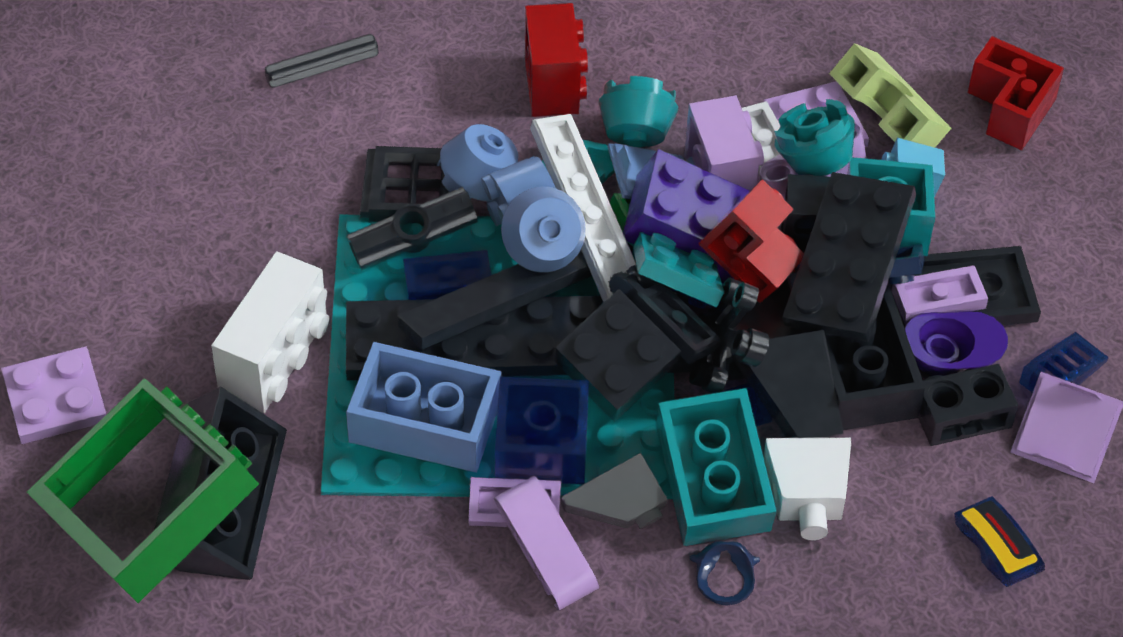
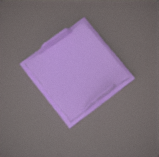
(1067, 427)

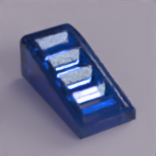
(1047, 361)

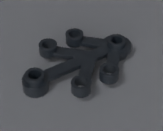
(747, 345)

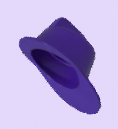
(955, 341)

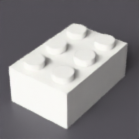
(271, 331)

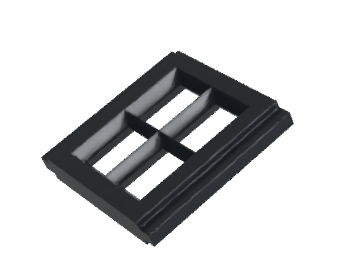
(377, 182)

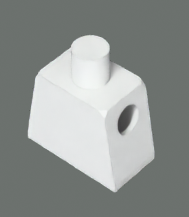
(808, 480)

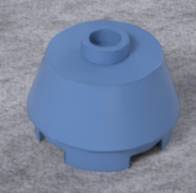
(474, 155)
(543, 229)

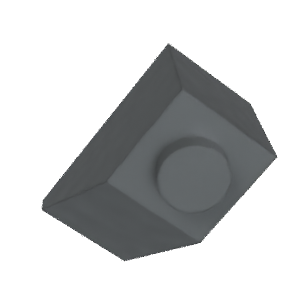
(619, 496)

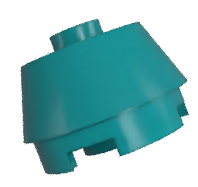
(637, 111)
(816, 138)

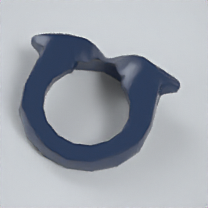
(740, 557)

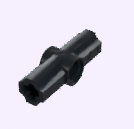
(387, 240)

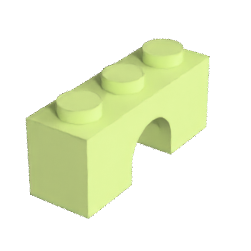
(882, 89)

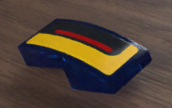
(1002, 542)

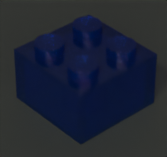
(542, 429)

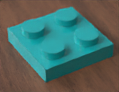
(683, 271)

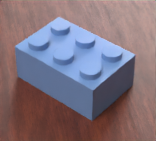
(424, 406)

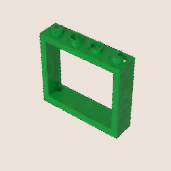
(106, 446)

